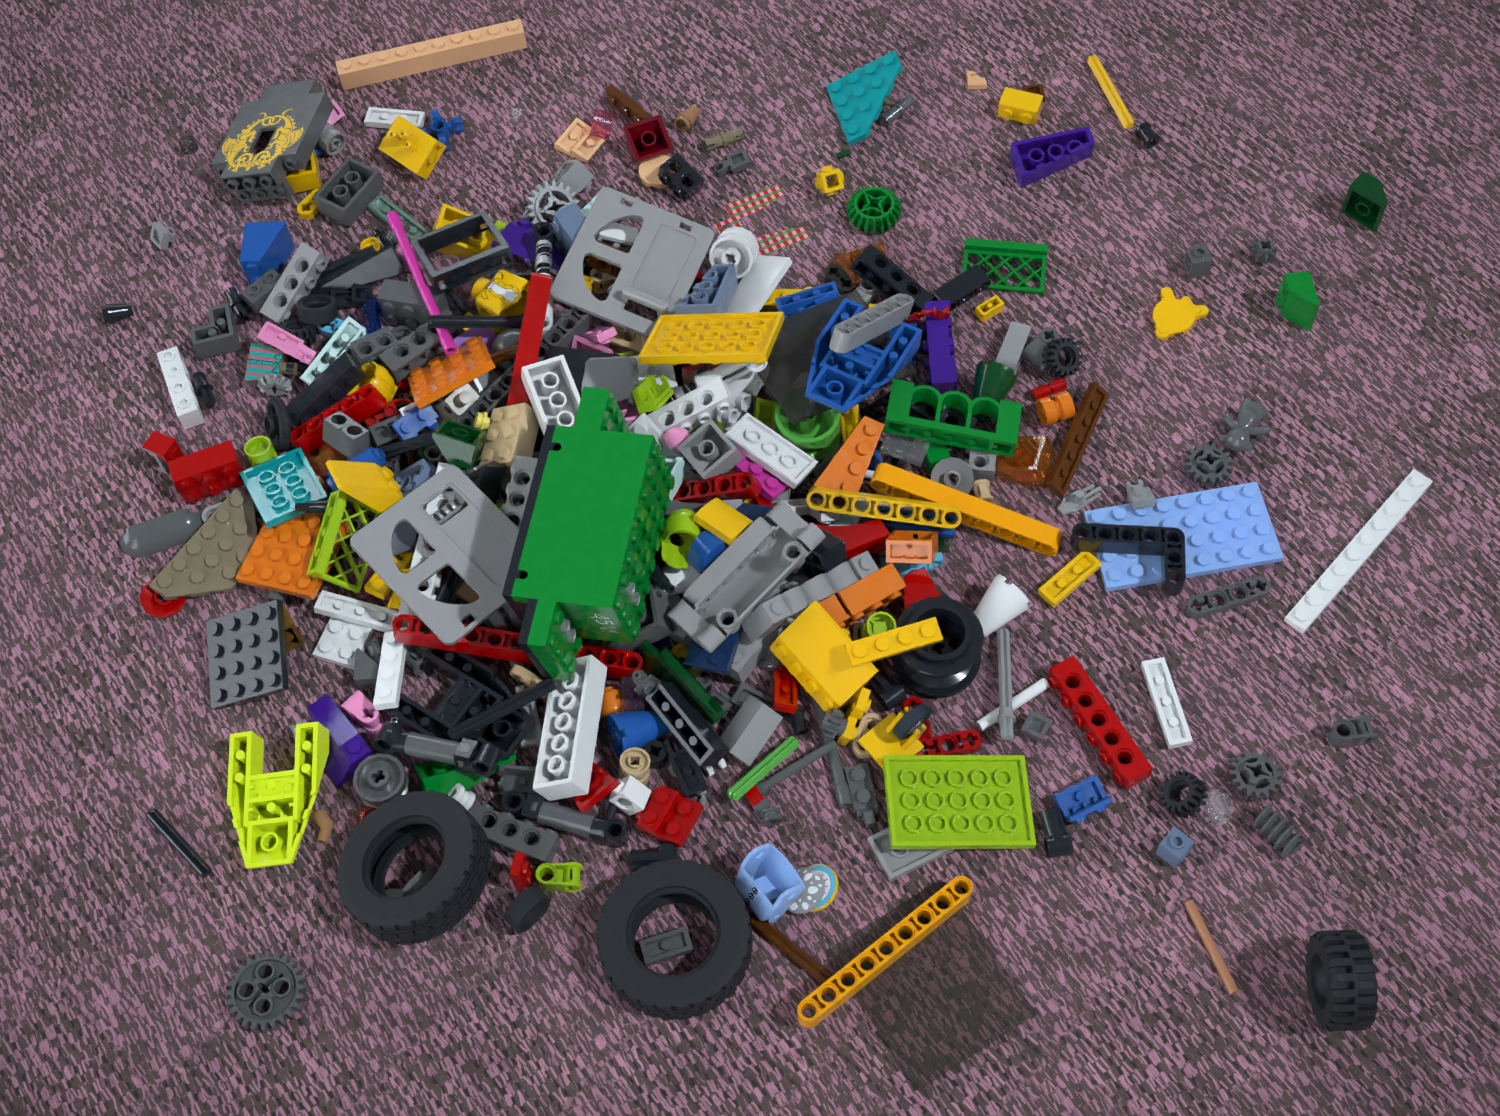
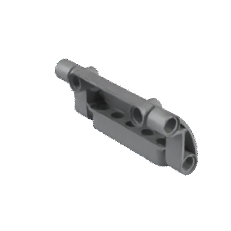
(744, 575)

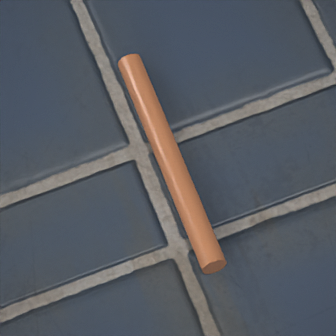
(1211, 947)

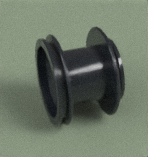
(956, 667)

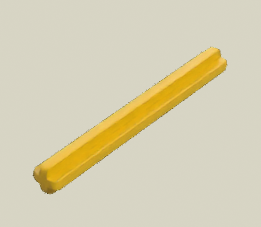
(1110, 92)

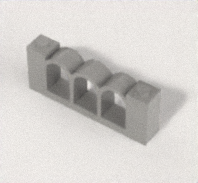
(789, 605)

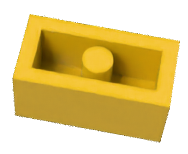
(989, 308)

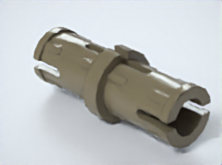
(723, 139)

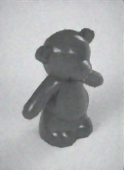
(1249, 415)

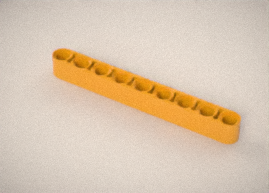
(974, 511)
(880, 961)

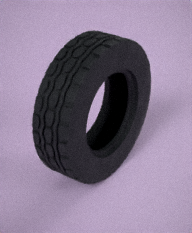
(662, 885)
(447, 895)

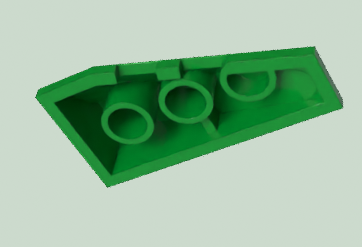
(442, 777)

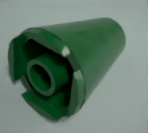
(992, 381)

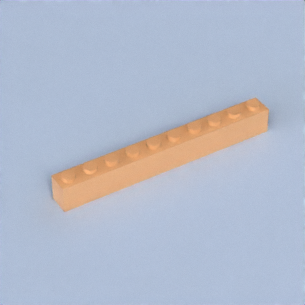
(431, 54)

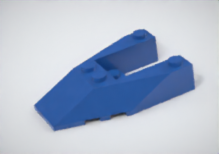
(850, 377)

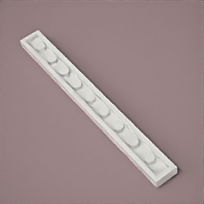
(1357, 551)

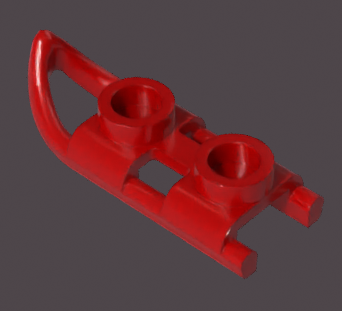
(389, 411)

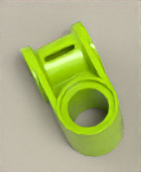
(561, 877)

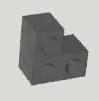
(219, 335)

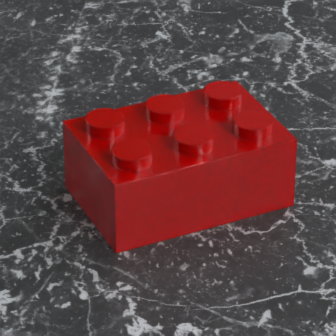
(207, 472)

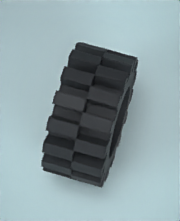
(299, 329)
(1072, 357)
(1192, 800)

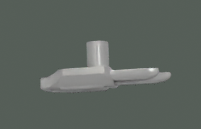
(1077, 500)

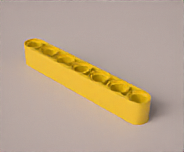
(893, 514)

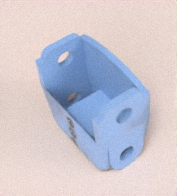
(768, 882)

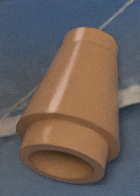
(686, 119)

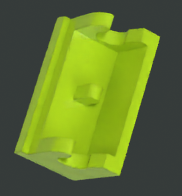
(650, 395)

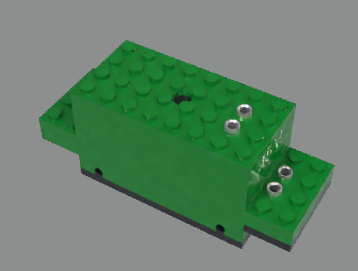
(587, 535)

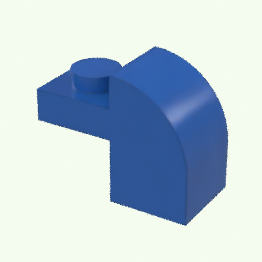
(705, 551)

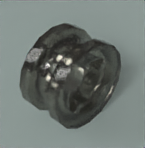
(184, 141)

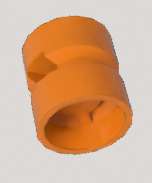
(1058, 407)

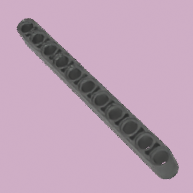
(499, 389)

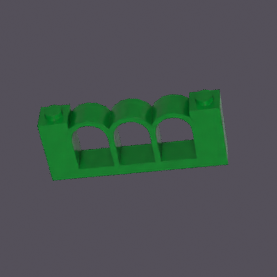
(1004, 414)

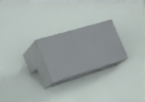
(750, 729)

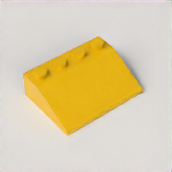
(818, 659)

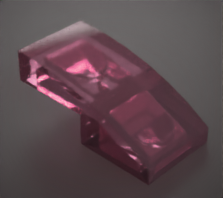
(601, 123)

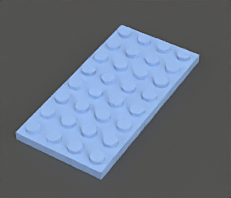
(1221, 530)

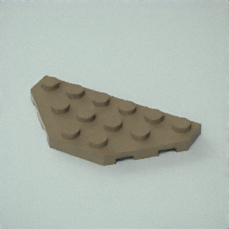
(213, 553)

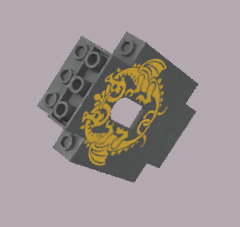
(298, 117)

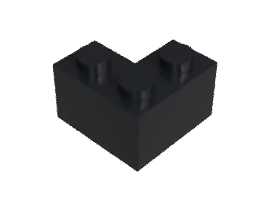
(825, 556)

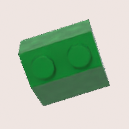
(1298, 299)

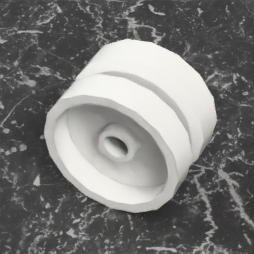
(735, 247)

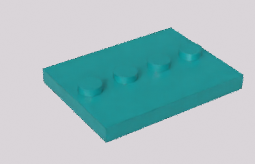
(281, 484)

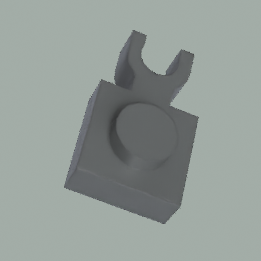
(735, 161)

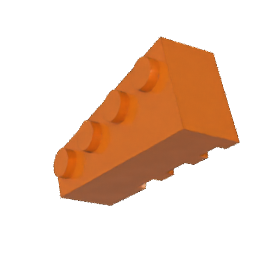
(851, 460)

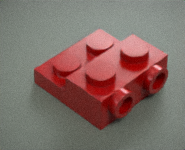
(668, 816)

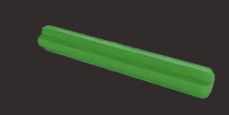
(762, 768)

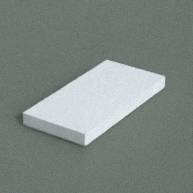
(759, 284)
(771, 450)

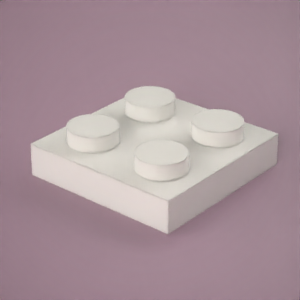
(340, 642)

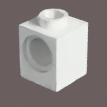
(630, 795)

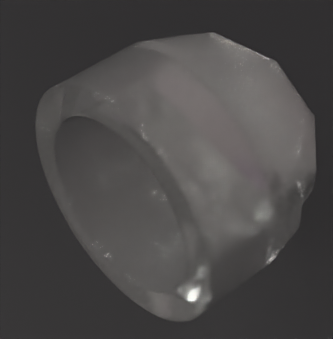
(515, 115)

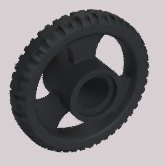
(278, 424)

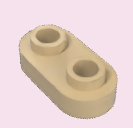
(868, 719)

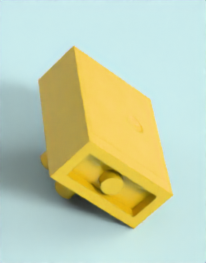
(412, 147)

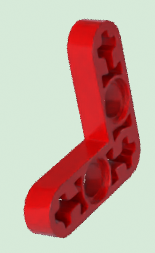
(929, 741)

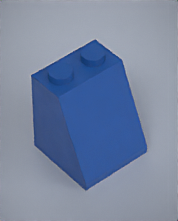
(265, 247)

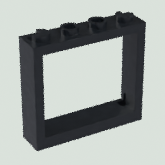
(468, 268)

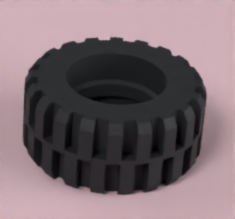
(1341, 980)

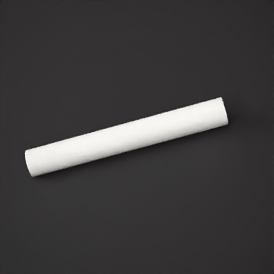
(1017, 701)

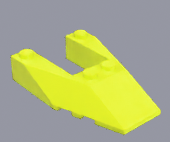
(274, 806)

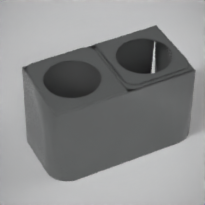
(345, 434)

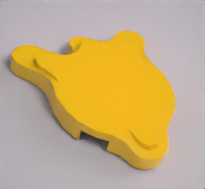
(1175, 315)

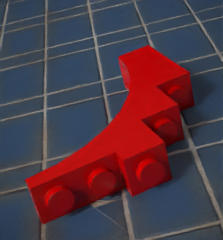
(857, 537)

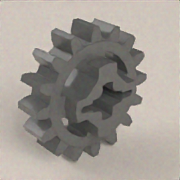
(1208, 463)
(1267, 773)

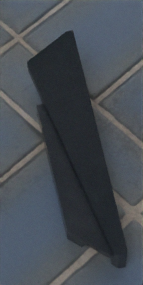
(359, 269)

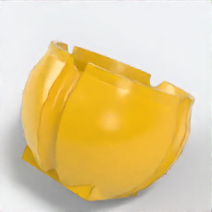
(380, 378)

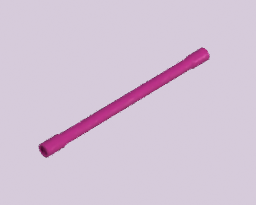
(397, 227)

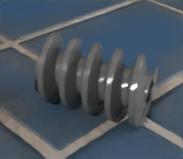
(1278, 832)

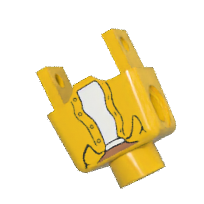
(501, 295)

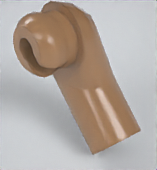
(325, 824)

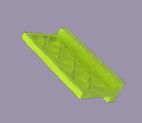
(326, 539)

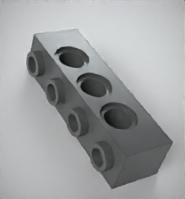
(416, 354)
(539, 853)

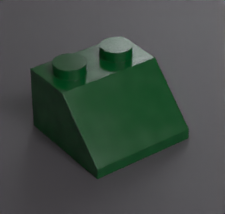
(1365, 201)
(459, 443)

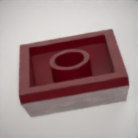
(647, 139)

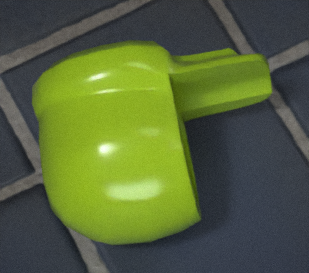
(681, 523)

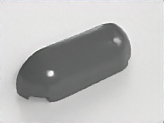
(161, 533)

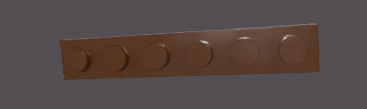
(1076, 439)

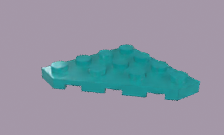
(862, 93)

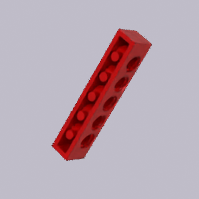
(1071, 672)

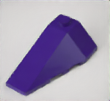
(346, 745)

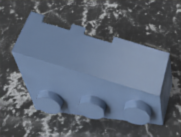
(566, 226)

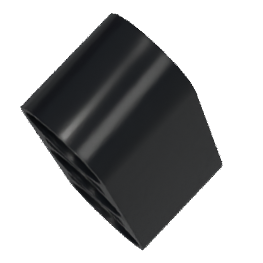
(963, 287)

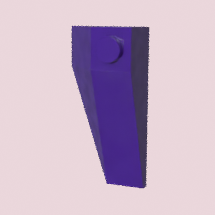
(521, 241)

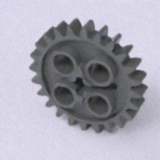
(280, 1004)

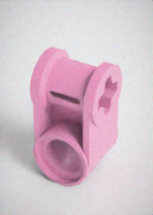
(363, 712)

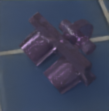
(629, 698)

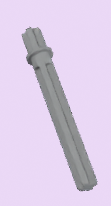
(1006, 718)

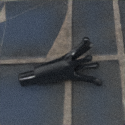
(313, 507)
(660, 580)

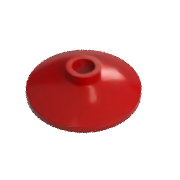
(151, 603)

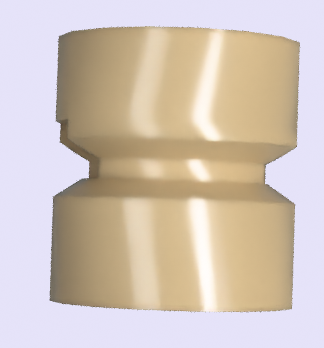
(635, 763)

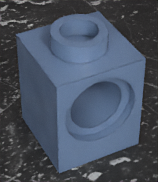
(1175, 847)

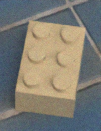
(510, 434)

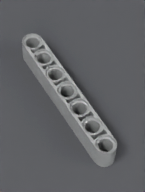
(871, 323)

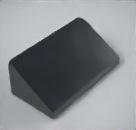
(491, 479)

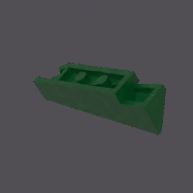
(669, 668)

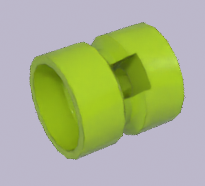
(259, 450)
(877, 623)

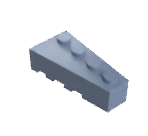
(711, 294)
(409, 480)

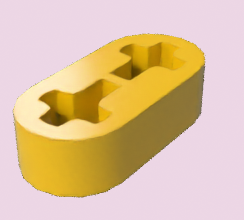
(308, 204)

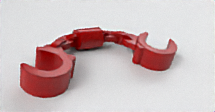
(937, 314)

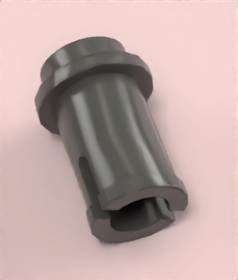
(391, 235)

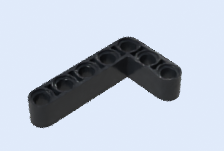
(1138, 546)

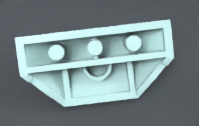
(335, 347)

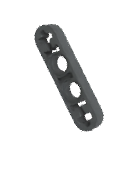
(1226, 595)

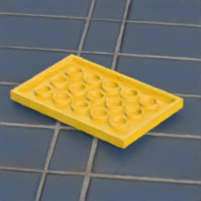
(712, 338)

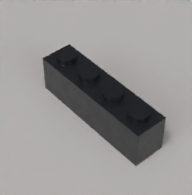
(326, 389)
(687, 724)

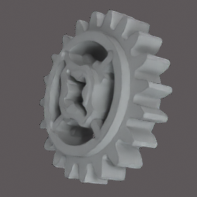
(549, 201)

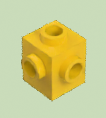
(836, 180)

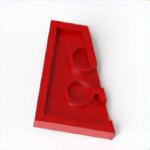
(600, 786)

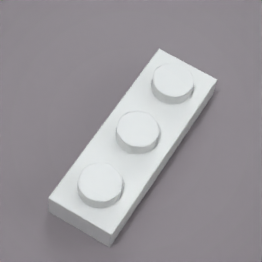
(384, 117)

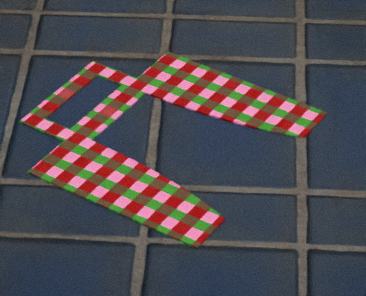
(753, 203)

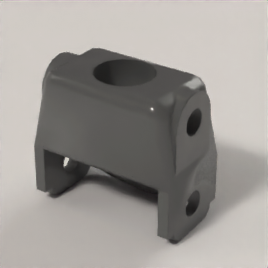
(613, 373)

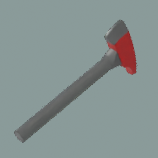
(756, 793)

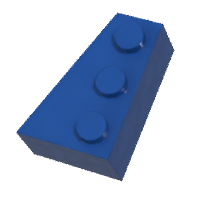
(806, 299)

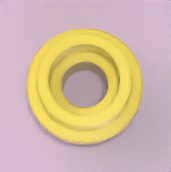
(481, 421)

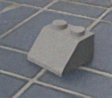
(710, 451)

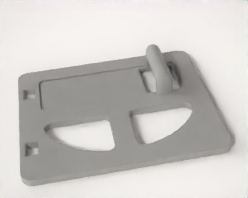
(653, 272)
(472, 542)

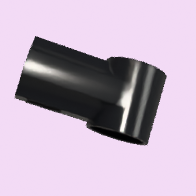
(887, 692)
(1056, 839)
(643, 857)

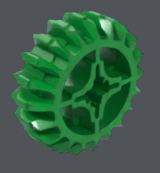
(874, 204)

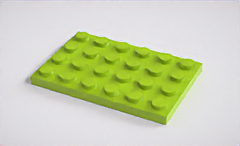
(958, 802)

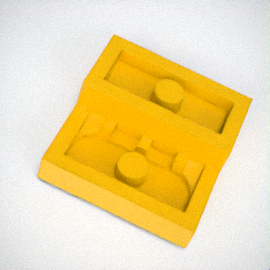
(722, 520)

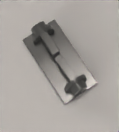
(644, 682)

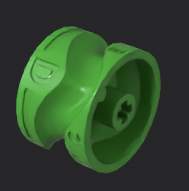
(815, 436)

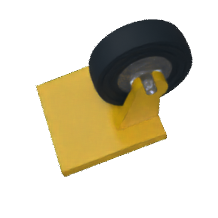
(897, 734)

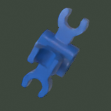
(441, 129)

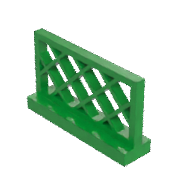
(1005, 252)

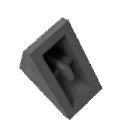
(365, 670)

